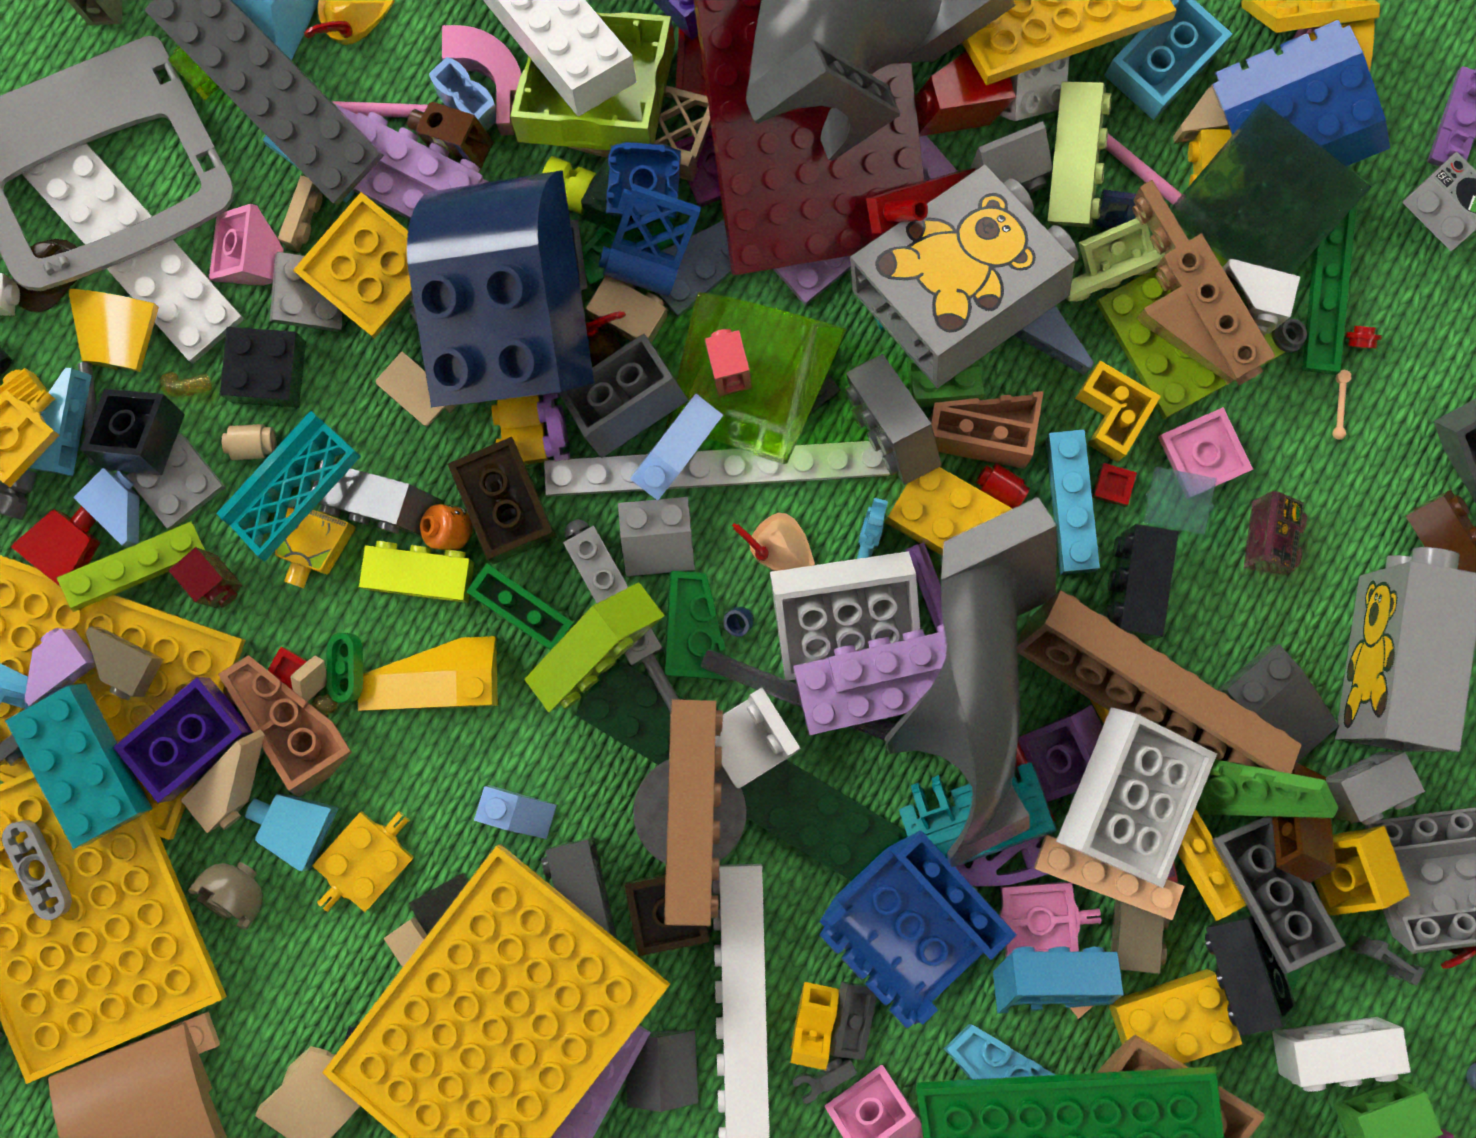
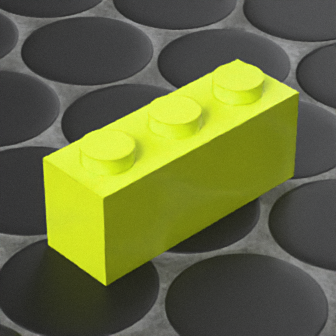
(416, 572)

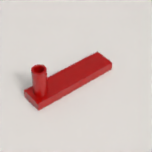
(910, 201)

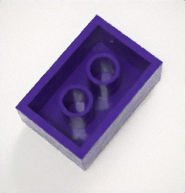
(182, 739)

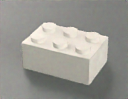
(1341, 1053)

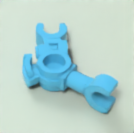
(872, 528)

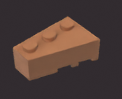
(989, 429)

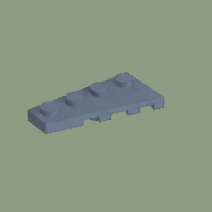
(701, 268)

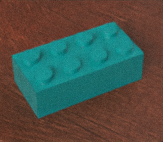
(77, 765)

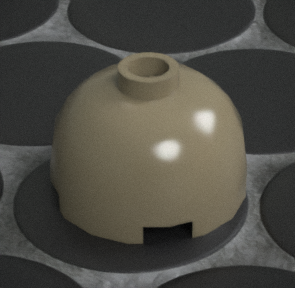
(230, 892)

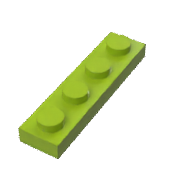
(128, 567)

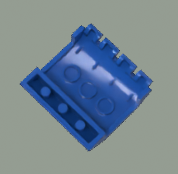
(1316, 87)
(912, 927)

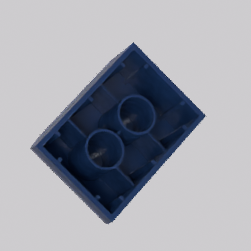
(498, 291)

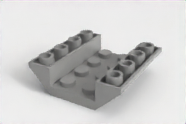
(1440, 872)

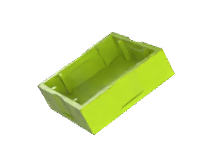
(629, 116)

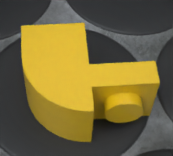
(814, 1026)

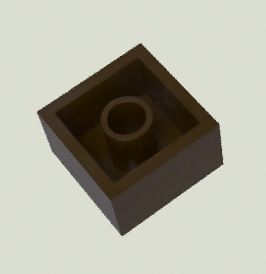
(647, 912)

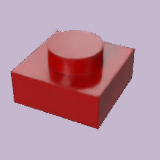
(1114, 484)
(285, 664)

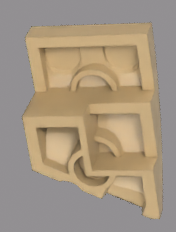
(307, 1100)

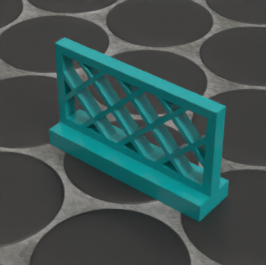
(272, 482)

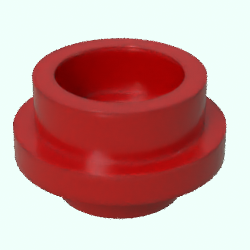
(1363, 337)

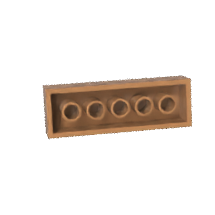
(690, 813)

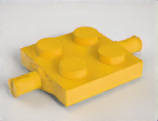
(22, 434)
(363, 861)

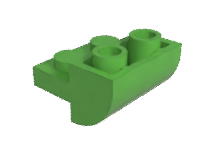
(962, 386)

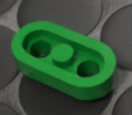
(344, 667)

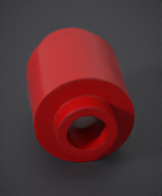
(1002, 485)

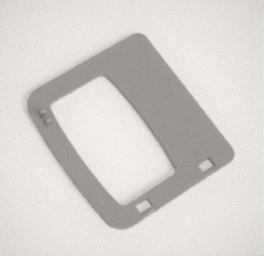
(83, 106)

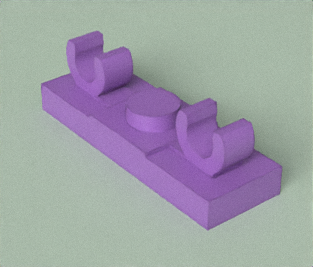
(1458, 120)

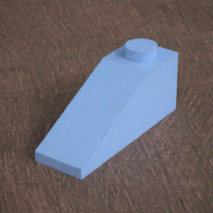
(676, 447)

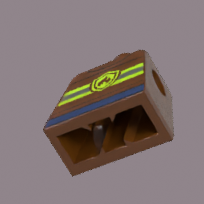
(454, 131)

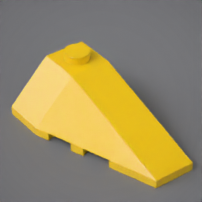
(442, 677)

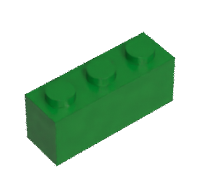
(519, 607)

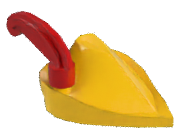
(349, 19)

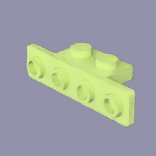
(1114, 257)

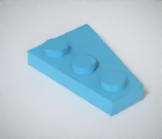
(987, 1058)

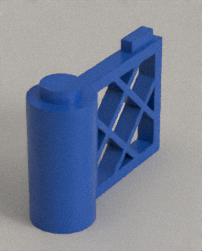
(636, 261)

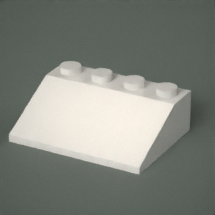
(843, 606)
(1136, 796)

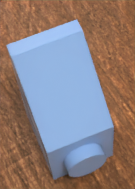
(113, 505)
(515, 812)

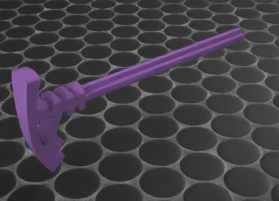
(982, 870)

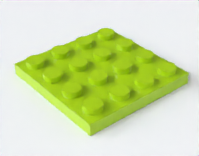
(1156, 361)

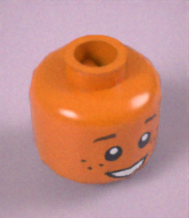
(445, 527)

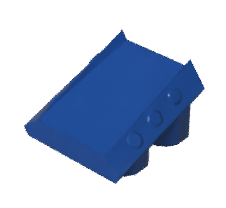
(646, 166)

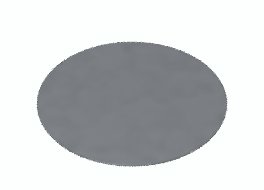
(651, 813)

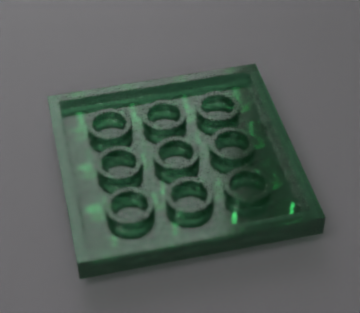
(1269, 194)

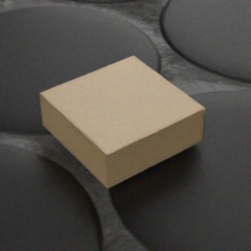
(309, 678)
(406, 940)

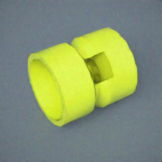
(575, 181)

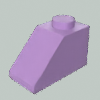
(57, 663)

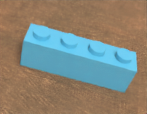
(1072, 502)

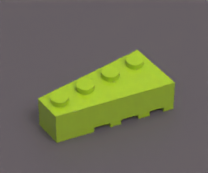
(593, 646)

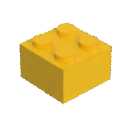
(1365, 873)

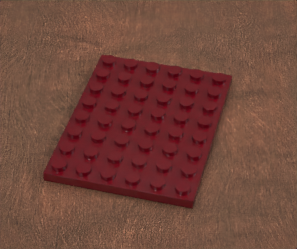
(774, 177)

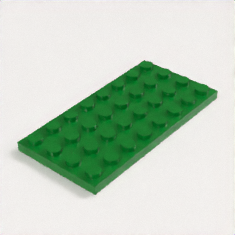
(1076, 1106)

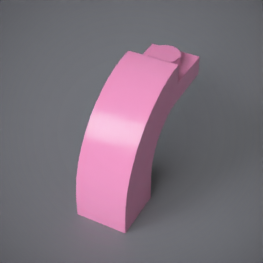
(489, 56)

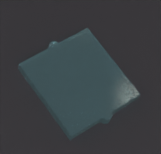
(1180, 500)

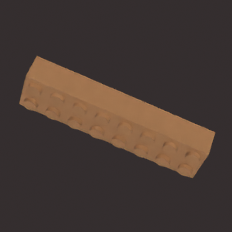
(1132, 677)

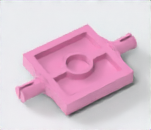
(1044, 916)

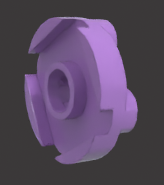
(556, 426)

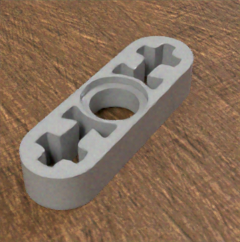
(21, 865)

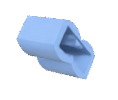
(461, 93)

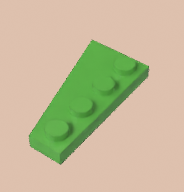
(1264, 792)

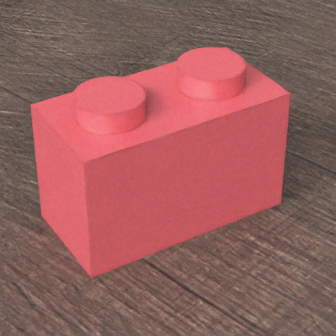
(728, 362)

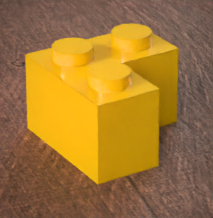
(1124, 408)

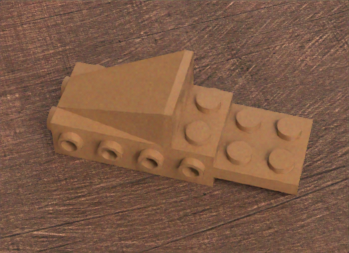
(1203, 310)

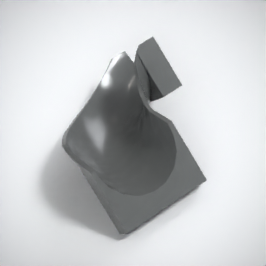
(830, 48)
(975, 701)

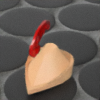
(778, 543)

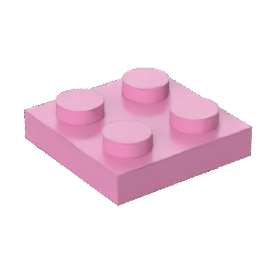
(1207, 448)

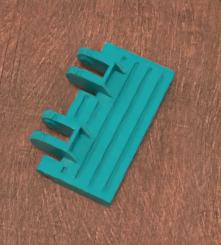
(947, 822)

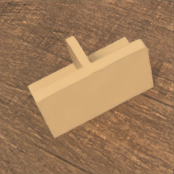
(408, 387)

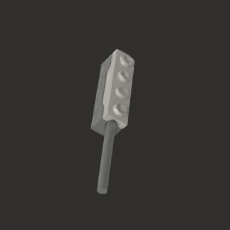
(606, 580)

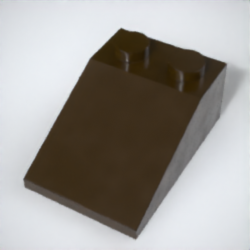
(501, 501)

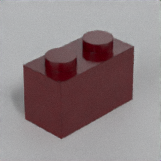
(206, 578)

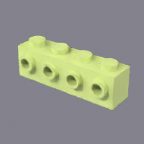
(1077, 154)

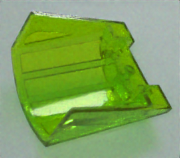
(786, 366)

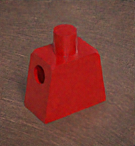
(59, 543)

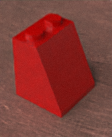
(960, 99)

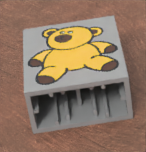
(964, 274)
(1410, 654)

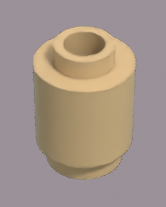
(249, 441)

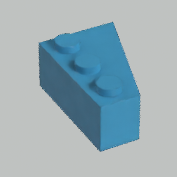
(1057, 978)

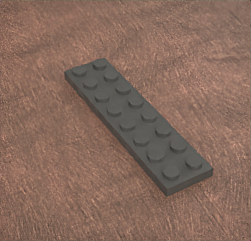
(270, 91)

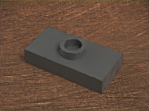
(852, 1021)

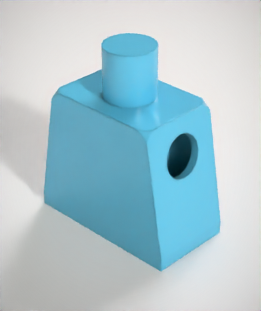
(292, 827)

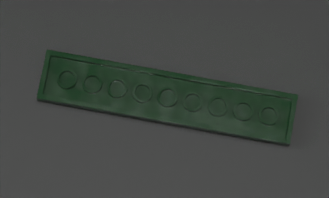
(780, 800)

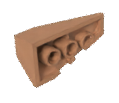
(296, 735)

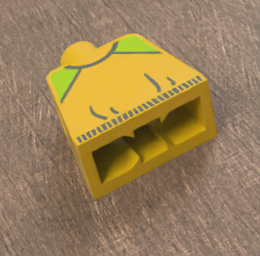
(313, 545)

